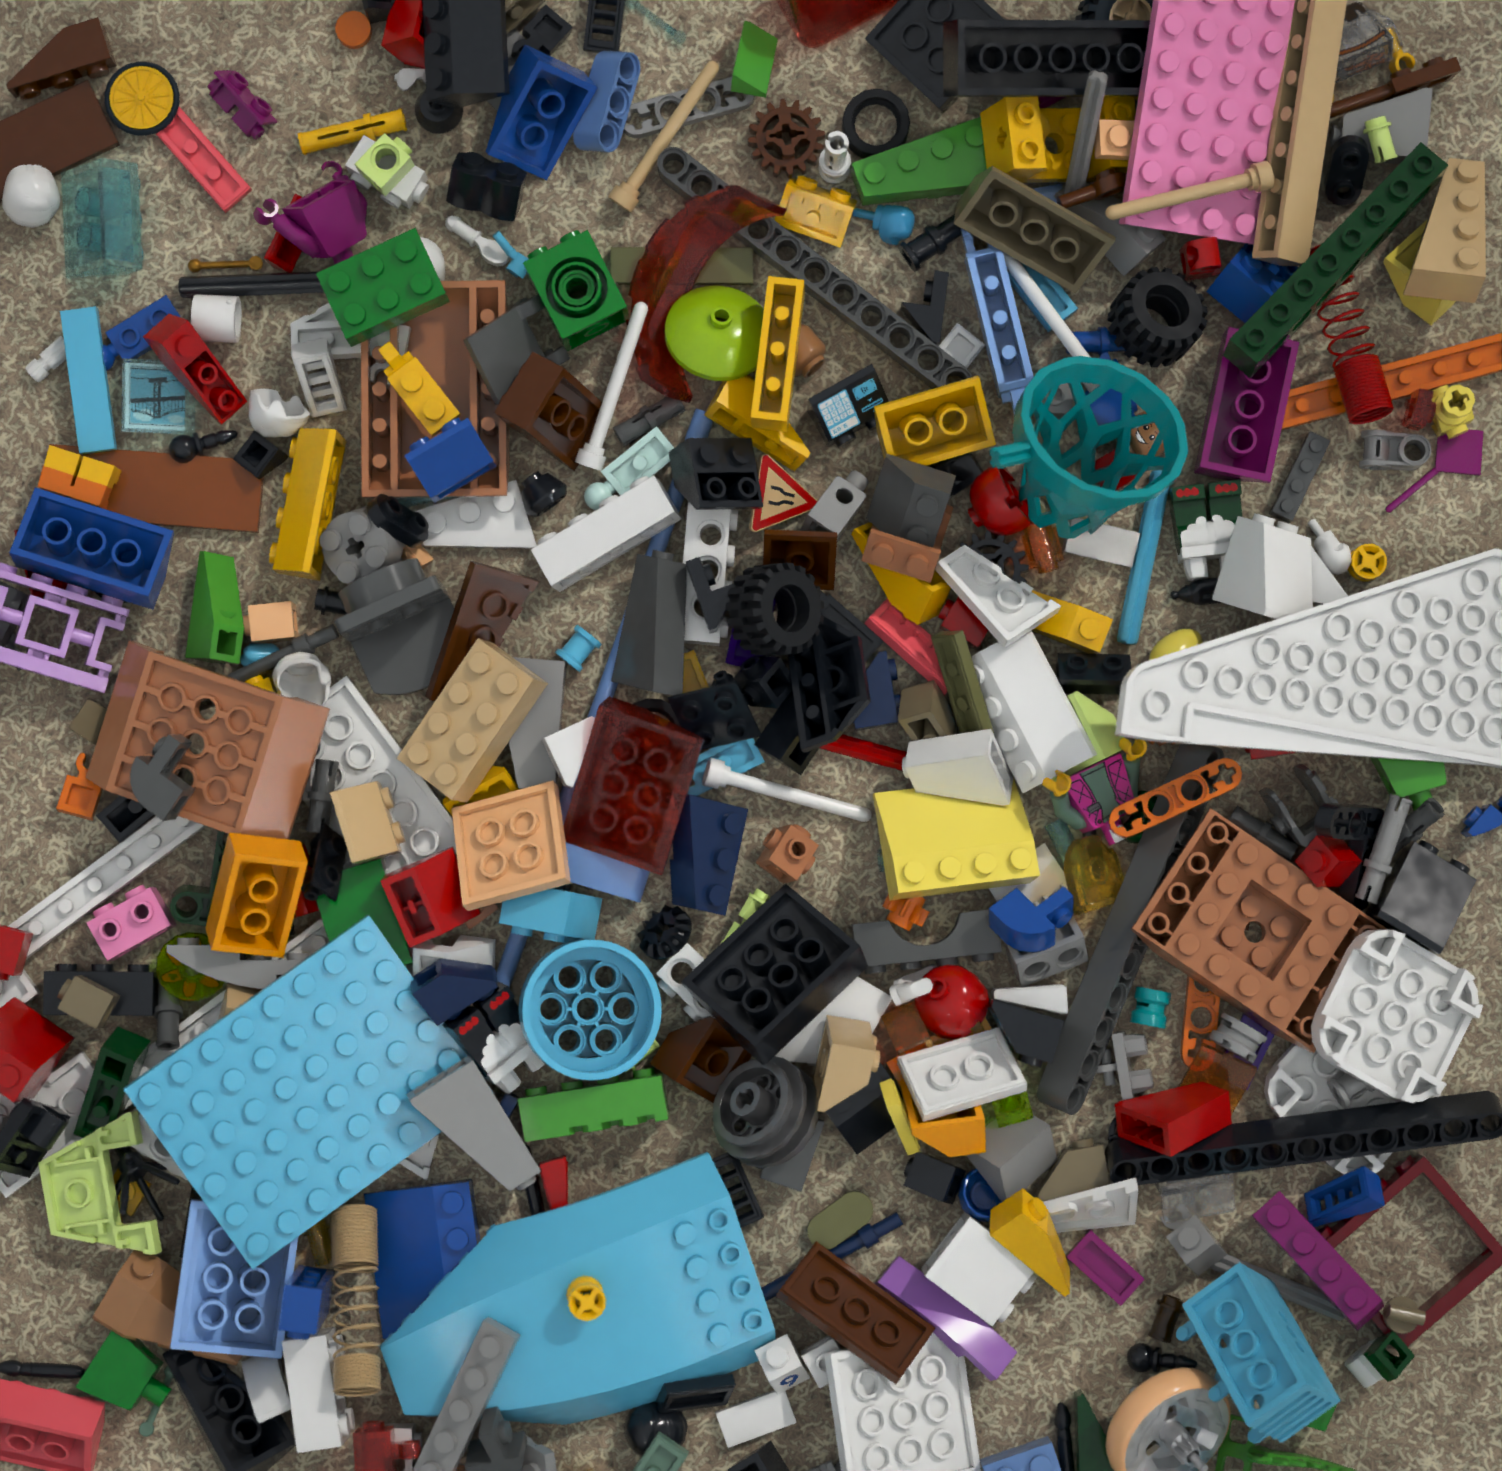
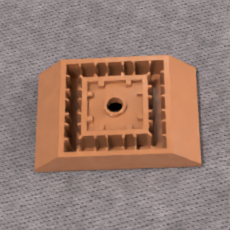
(1201, 918)

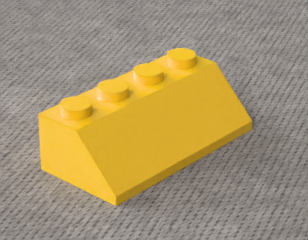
(309, 502)

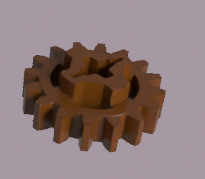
(799, 137)

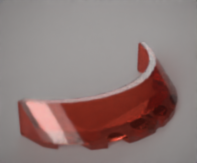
(671, 269)

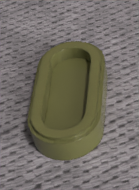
(840, 1219)

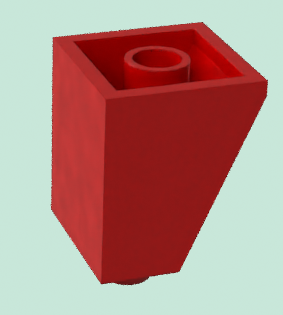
(28, 1049)

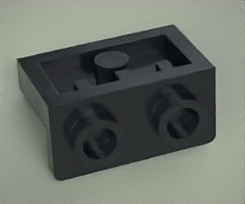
(1092, 672)

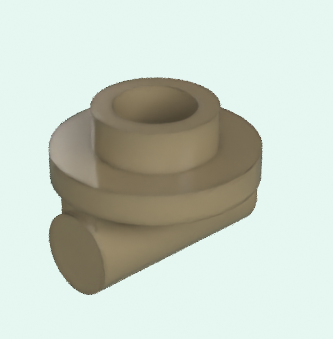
(1402, 1315)

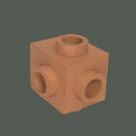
(787, 853)

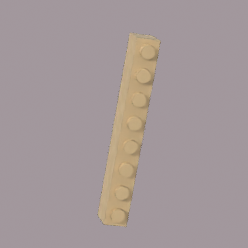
(1299, 133)

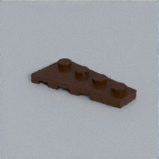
(483, 611)

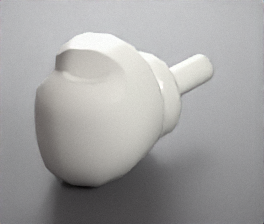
(1332, 552)

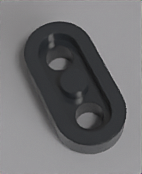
(1346, 173)
(398, 520)

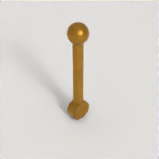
(254, 263)

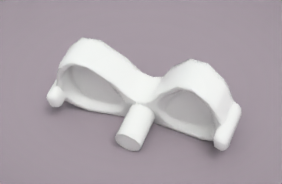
(407, 77)

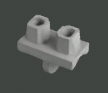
(1124, 1048)

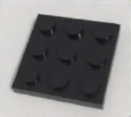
(913, 39)

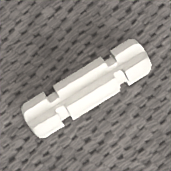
(50, 358)

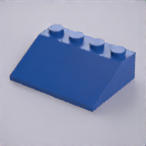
(419, 1241)

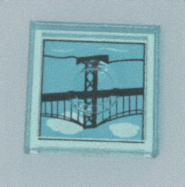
(154, 400)

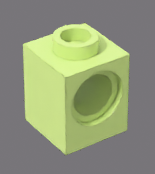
(387, 179)

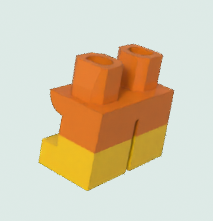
(78, 477)

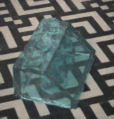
(102, 219)

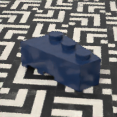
(706, 854)

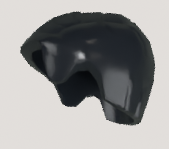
(645, 1422)

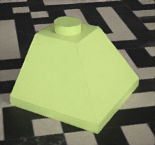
(1100, 728)

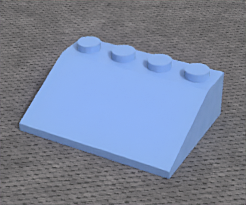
(221, 1299)

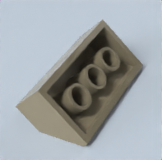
(1031, 228)

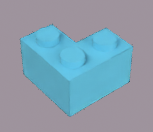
(556, 912)

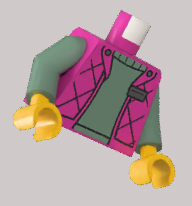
(1092, 794)

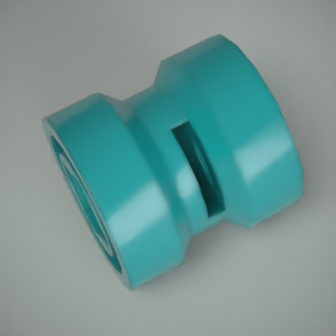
(1150, 1007)

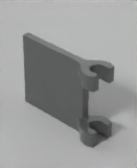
(506, 345)

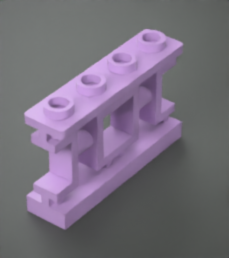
(55, 599)

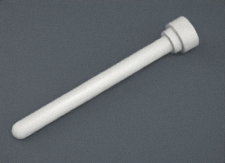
(1046, 310)
(592, 452)
(719, 774)

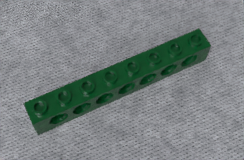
(1335, 260)

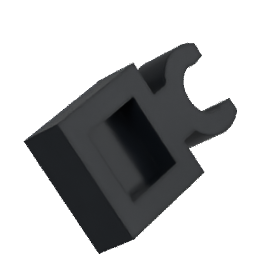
(543, 32)

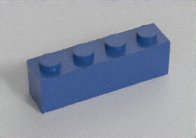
(306, 1301)

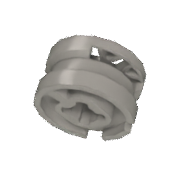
(1237, 1038)

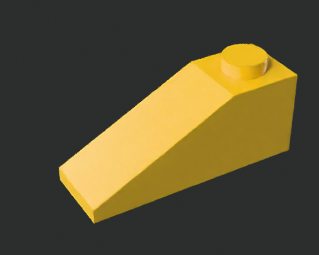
(732, 411)
(911, 596)
(1075, 626)
(1028, 1232)

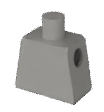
(837, 505)

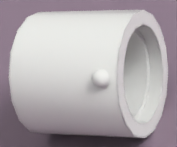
(217, 317)

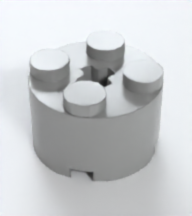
(357, 546)

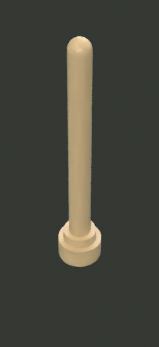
(1257, 178)
(627, 192)

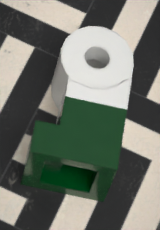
(1375, 1363)

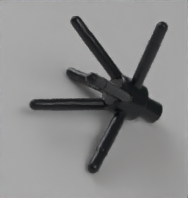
(133, 1169)

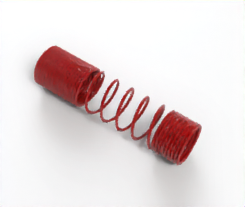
(1361, 376)

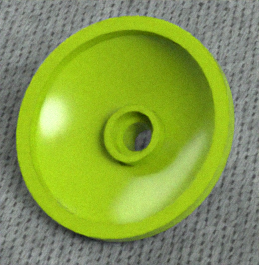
(714, 347)

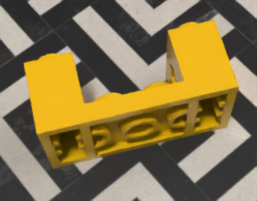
(1017, 131)

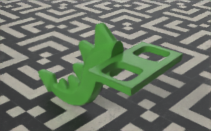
(1259, 1454)

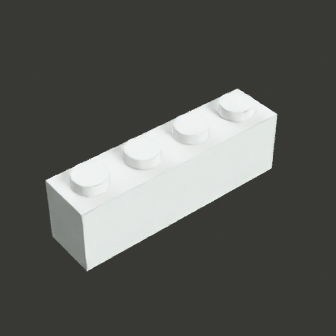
(605, 533)

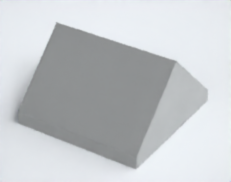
(1015, 1155)

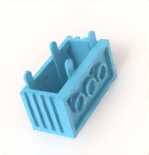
(1263, 1354)

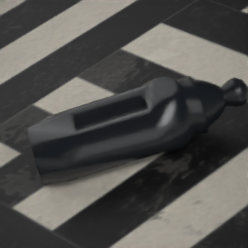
(1197, 592)

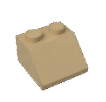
(367, 822)
(844, 1060)

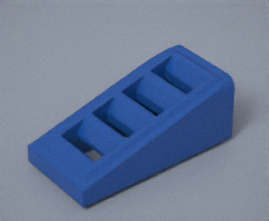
(1366, 1197)

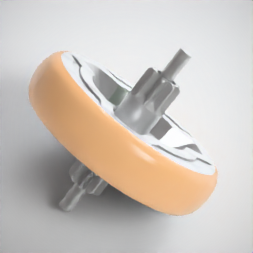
(1146, 1418)

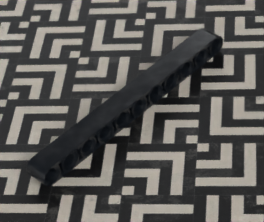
(1315, 1138)

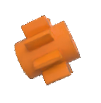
(906, 912)

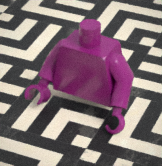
(322, 221)

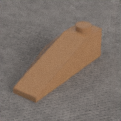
(144, 1303)

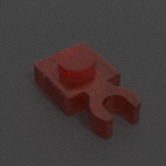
(1419, 410)

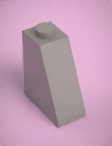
(1408, 117)

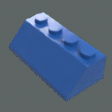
(93, 548)

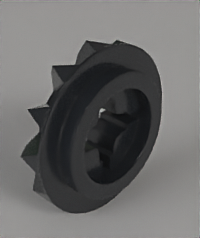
(672, 939)

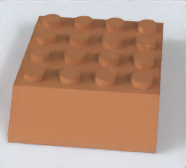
(438, 344)

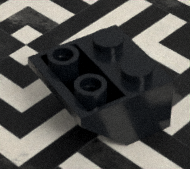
(717, 473)

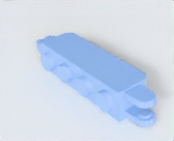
(998, 320)

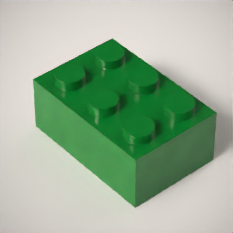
(382, 287)

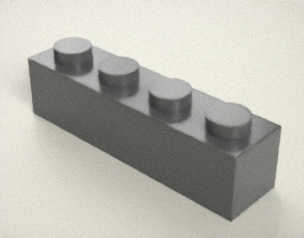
(1299, 477)

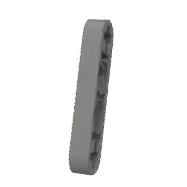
(695, 116)

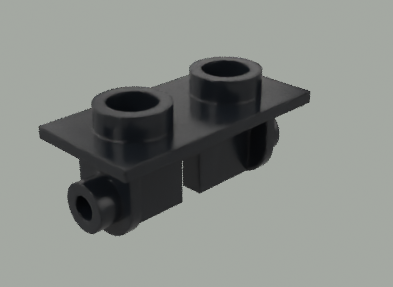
(327, 863)

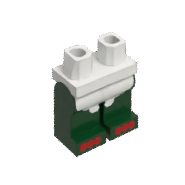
(1194, 535)

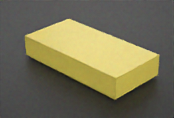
(899, 1116)

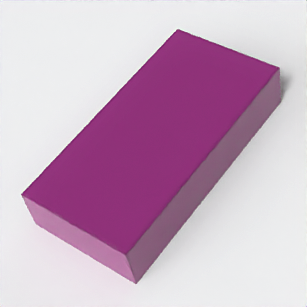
(1105, 1267)

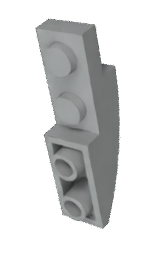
(230, 966)

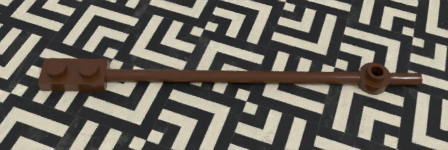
(1402, 82)

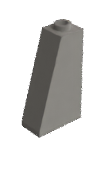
(527, 750)
(472, 1117)

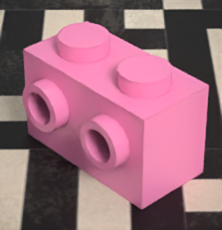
(131, 922)

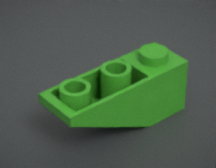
(216, 612)

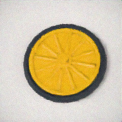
(142, 98)

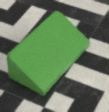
(753, 61)

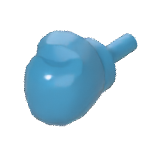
(891, 221)

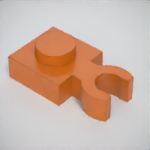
(79, 794)

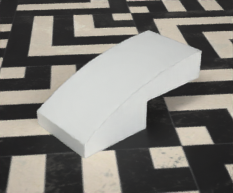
(266, 1387)

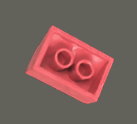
(49, 1428)

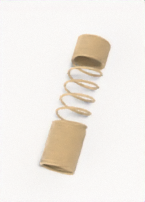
(355, 1252)

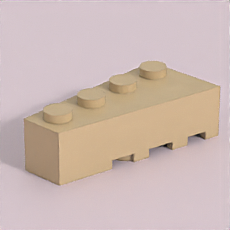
(1453, 244)

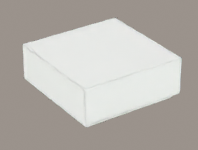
(962, 345)

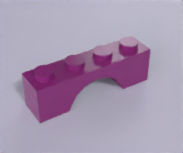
(1318, 1260)

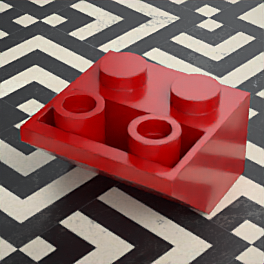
(427, 897)

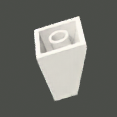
(1266, 568)
(978, 1270)

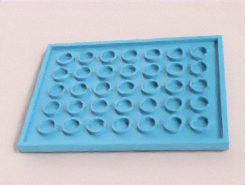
(300, 1092)

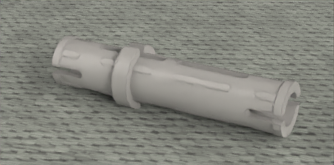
(1383, 849)

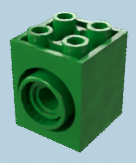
(572, 268)

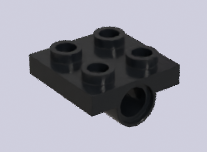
(29, 1136)

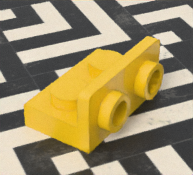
(816, 210)

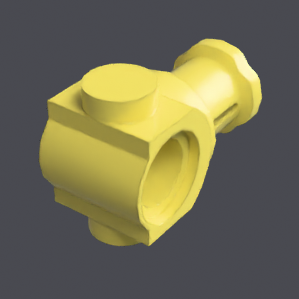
(1452, 410)

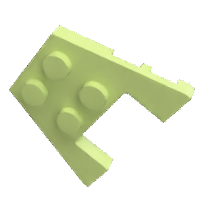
(83, 1192)

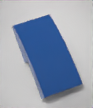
(1482, 820)

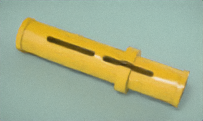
(393, 122)

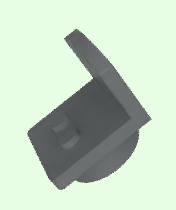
(396, 625)

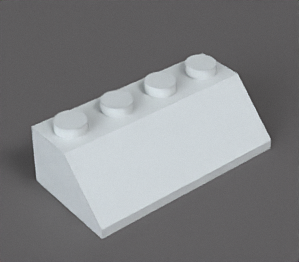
(1030, 712)

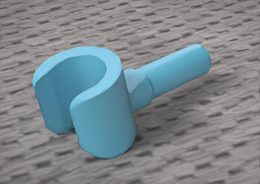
(516, 265)

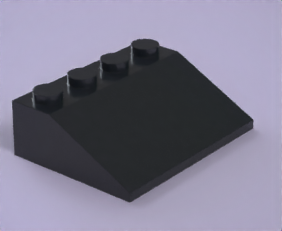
(776, 973)

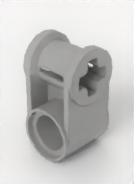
(1391, 450)

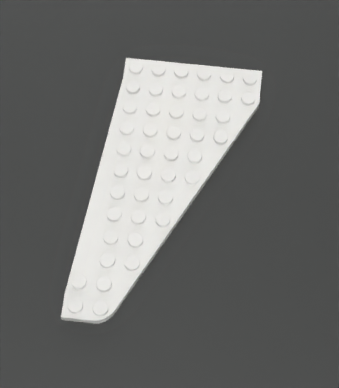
(1363, 676)

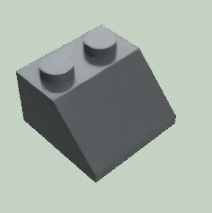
(910, 500)

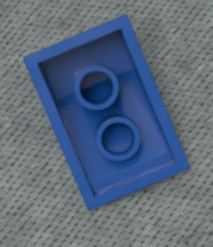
(539, 112)

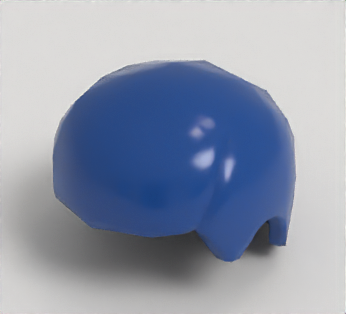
(977, 1196)

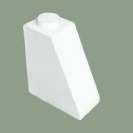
(960, 767)

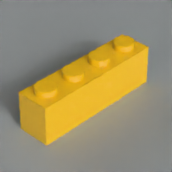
(777, 353)

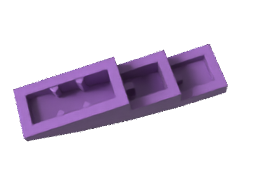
(954, 1323)

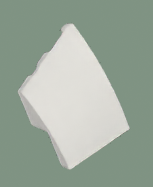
(856, 1001)

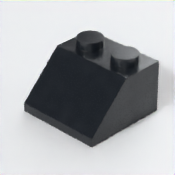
(864, 1114)

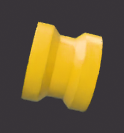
(1372, 558)
(586, 1306)

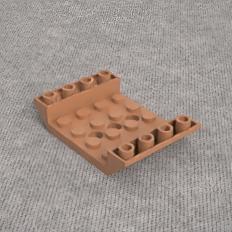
(253, 751)

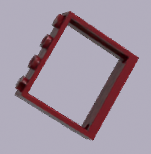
(1459, 1285)

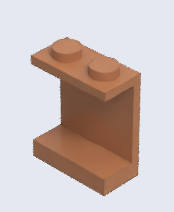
(905, 555)

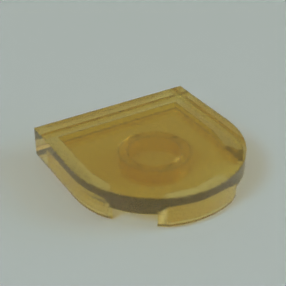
(1092, 874)

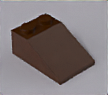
(550, 409)

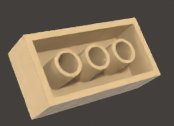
(472, 720)

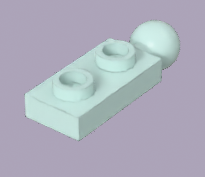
(640, 460)

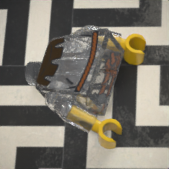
(1368, 42)

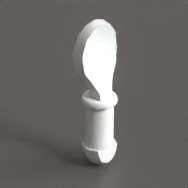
(489, 249)

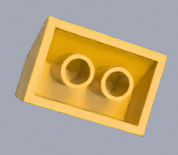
(935, 423)

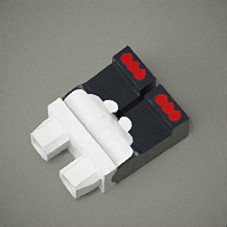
(494, 1038)

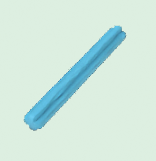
(1142, 567)

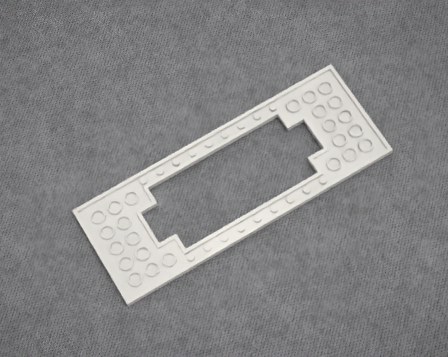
(364, 755)

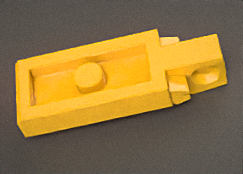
(418, 389)

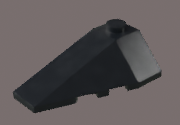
(226, 1415)

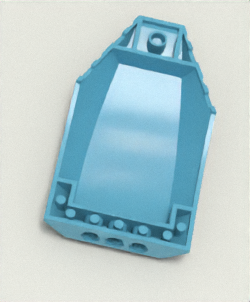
(674, 1310)

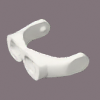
(911, 986)

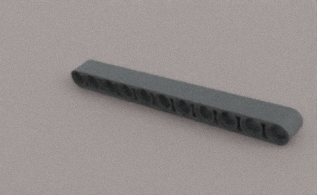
(833, 280)
(1119, 948)

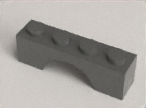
(968, 937)

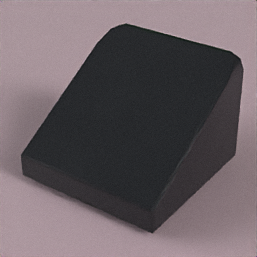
(259, 455)

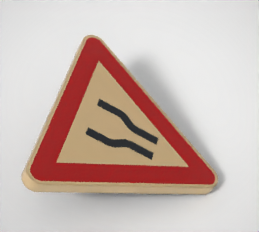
(780, 495)

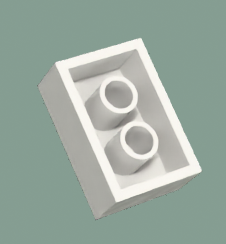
(316, 1411)

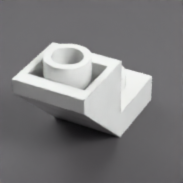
(465, 949)

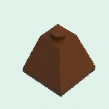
(808, 549)
(700, 1056)

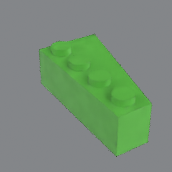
(924, 167)
(593, 1106)

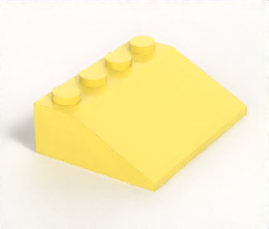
(952, 843)

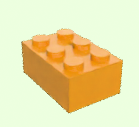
(256, 895)

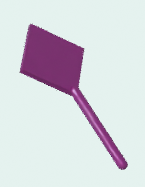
(1453, 455)

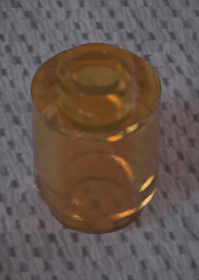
(1042, 548)

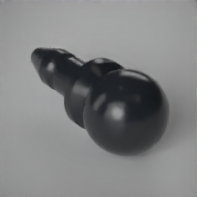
(185, 448)
(1144, 1358)

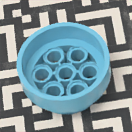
(630, 1034)

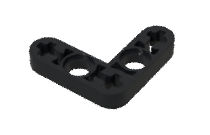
(1359, 826)

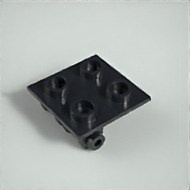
(716, 712)

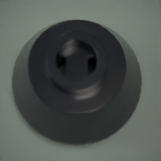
(435, 118)
(542, 493)

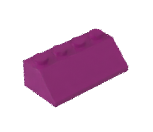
(1245, 416)

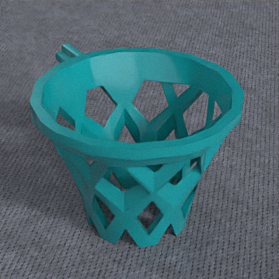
(1046, 465)

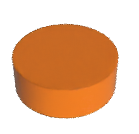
(353, 29)

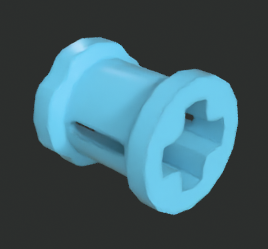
(578, 648)

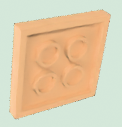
(510, 845)

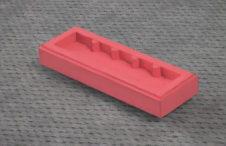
(908, 641)

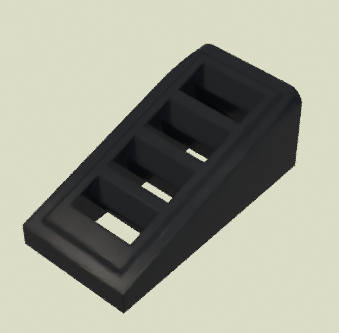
(593, 13)
(750, 1216)

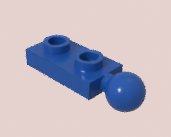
(128, 335)

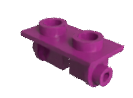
(231, 91)

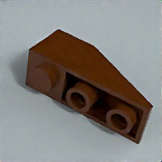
(71, 54)

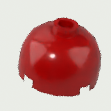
(997, 503)
(953, 1003)

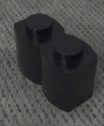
(486, 186)

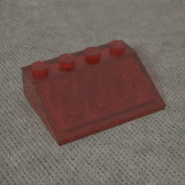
(632, 785)

